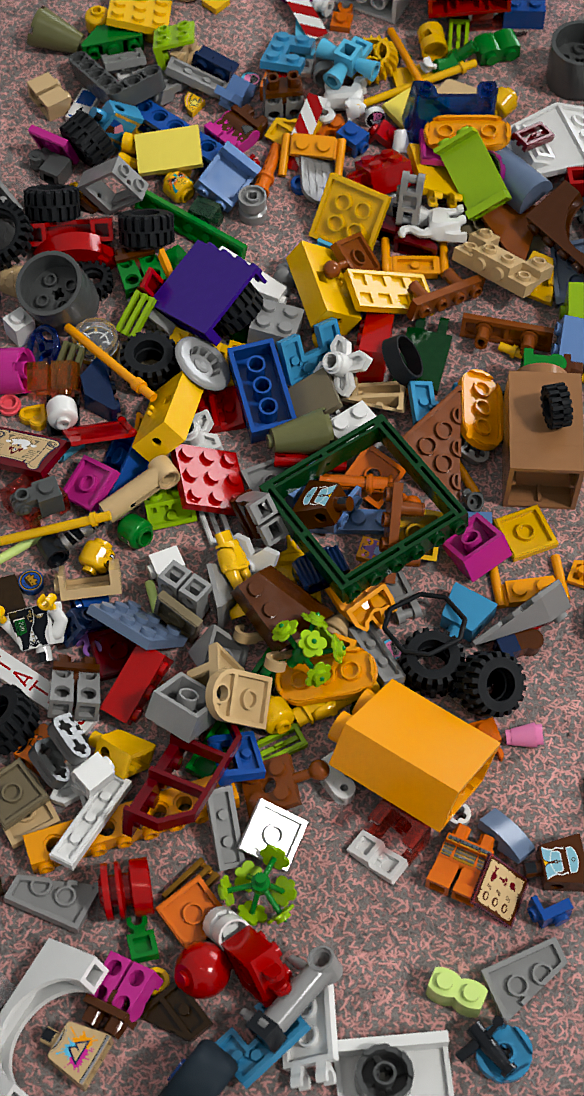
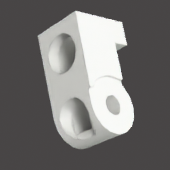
(337, 785)

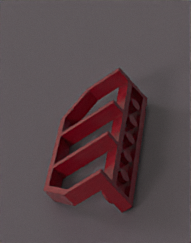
(161, 777)

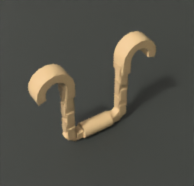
(272, 658)

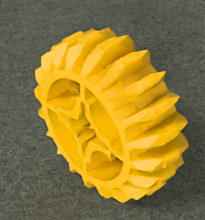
(382, 49)

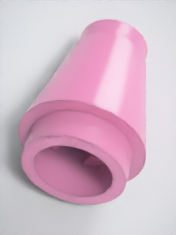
(526, 735)

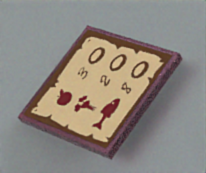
(499, 891)

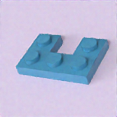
(277, 53)
(296, 363)
(422, 398)
(256, 1058)

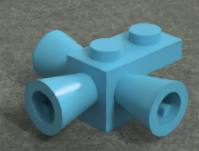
(348, 59)

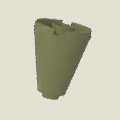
(54, 33)
(302, 434)

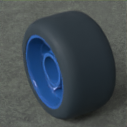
(202, 1073)

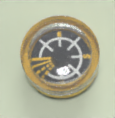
(100, 332)

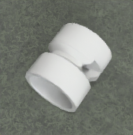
(222, 924)

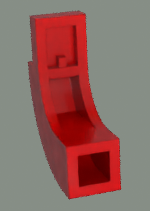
(80, 246)

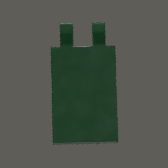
(432, 349)

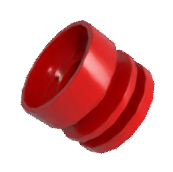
(126, 889)

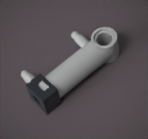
(319, 970)

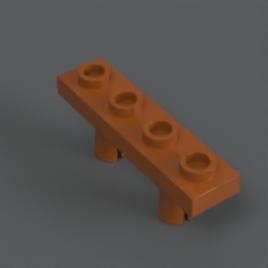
(438, 300)
(506, 331)
(391, 520)

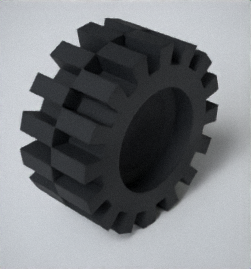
(100, 272)
(556, 405)

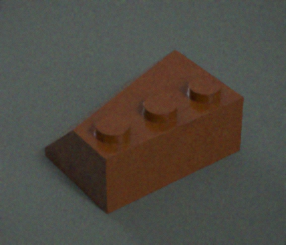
(273, 598)

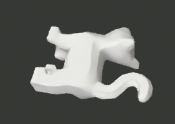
(346, 99)
(442, 224)

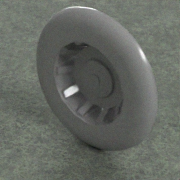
(202, 363)

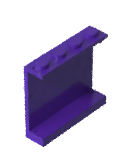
(204, 289)

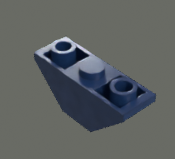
(99, 391)

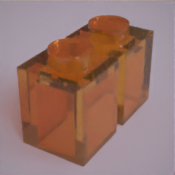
(58, 376)

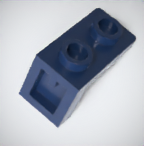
(78, 624)

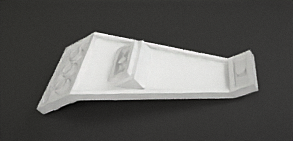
(567, 146)

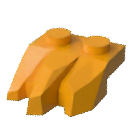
(366, 607)

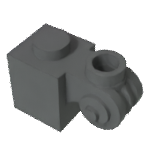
(51, 166)
(42, 494)

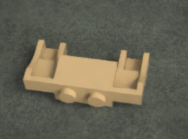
(500, 266)

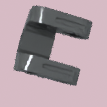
(64, 743)

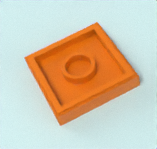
(187, 910)

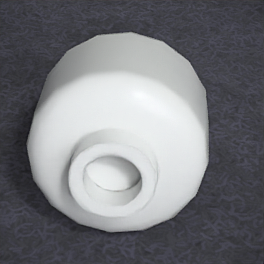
(62, 412)

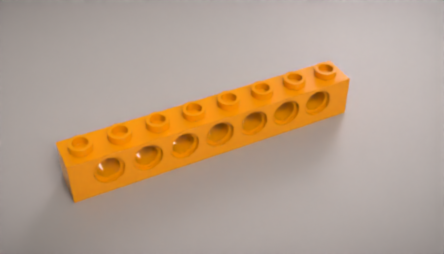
(40, 841)

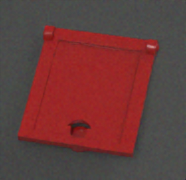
(99, 432)

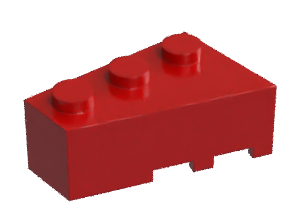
(369, 340)
(136, 684)

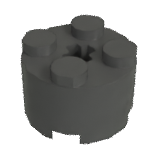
(384, 1059)

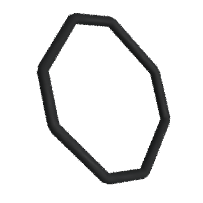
(437, 650)

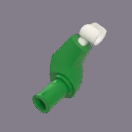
(450, 59)

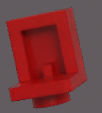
(383, 133)

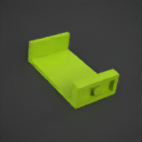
(473, 172)

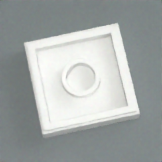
(272, 827)

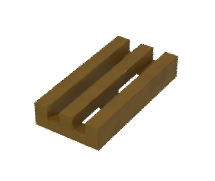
(200, 863)

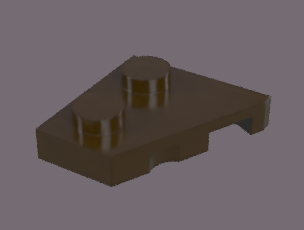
(177, 1014)

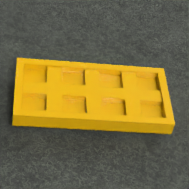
(381, 290)

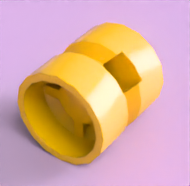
(432, 40)

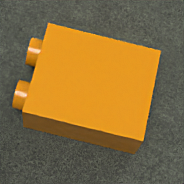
(411, 752)

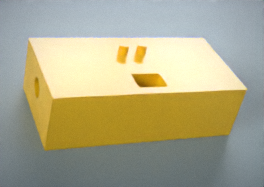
(321, 295)
(168, 417)

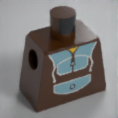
(322, 504)
(559, 865)

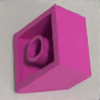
(477, 548)

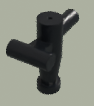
(484, 1040)

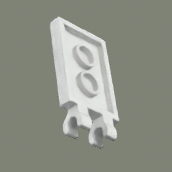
(317, 1046)

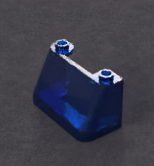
(426, 103)

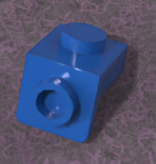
(355, 138)
(554, 914)

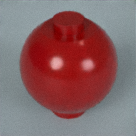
(202, 970)

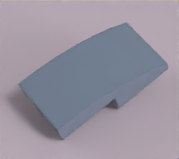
(511, 838)

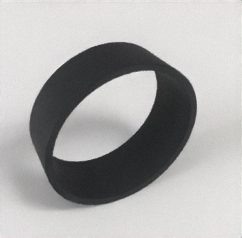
(395, 363)

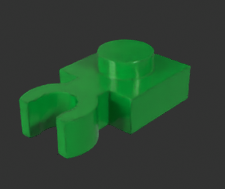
(141, 943)

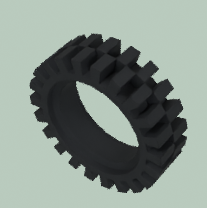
(22, 235)

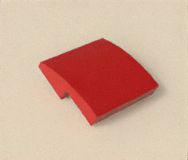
(224, 409)

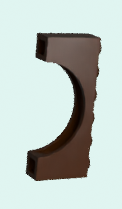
(553, 221)

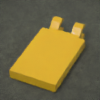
(437, 180)

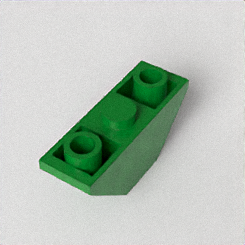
(111, 41)

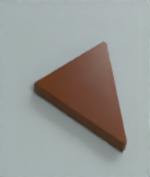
(511, 229)
(439, 441)

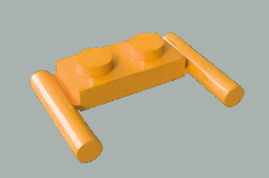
(314, 147)
(428, 265)
(516, 592)

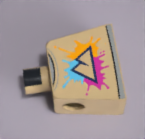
(77, 1051)

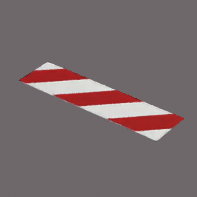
(307, 18)
(307, 121)

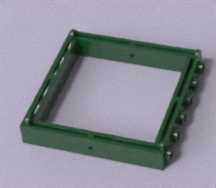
(393, 559)

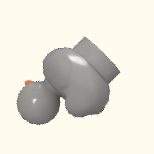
(285, 277)

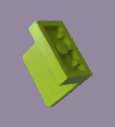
(170, 37)
(165, 509)

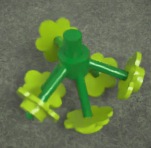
(312, 643)
(252, 879)

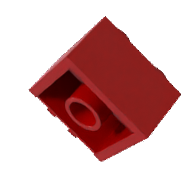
(381, 171)
(258, 965)

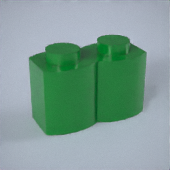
(497, 47)

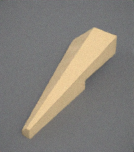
(379, 395)

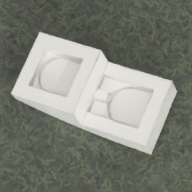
(376, 857)

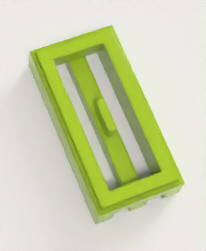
(459, 22)
(132, 313)
(290, 750)

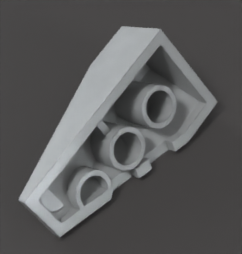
(537, 611)

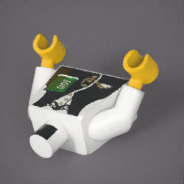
(37, 626)

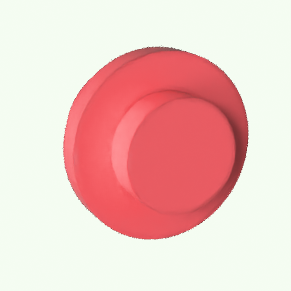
(10, 405)

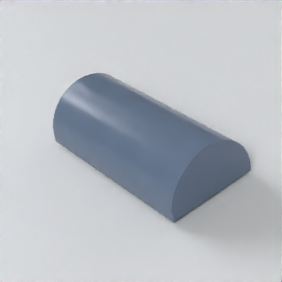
(522, 181)

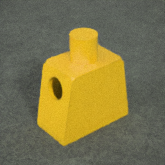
(125, 750)

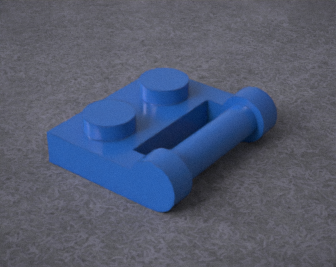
(246, 761)

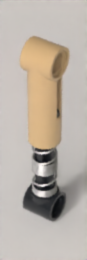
(159, 475)

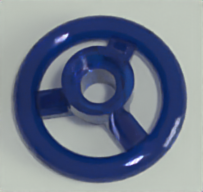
(45, 348)

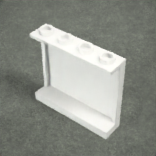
(425, 1049)

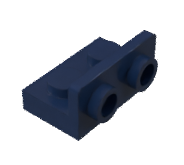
(214, 63)

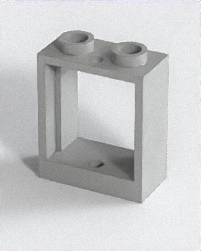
(108, 201)

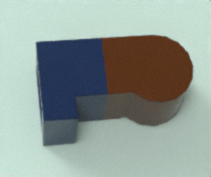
(520, 643)

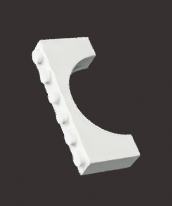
(53, 973)

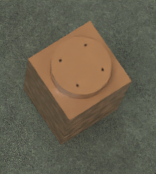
(540, 462)

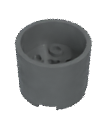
(566, 61)
(56, 291)

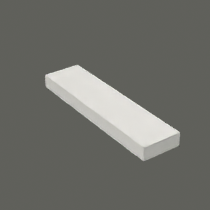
(89, 823)

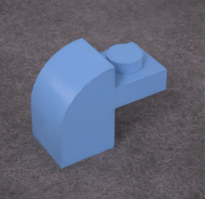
(237, 92)

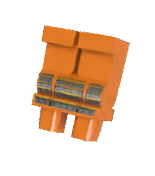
(463, 856)

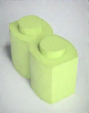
(463, 995)

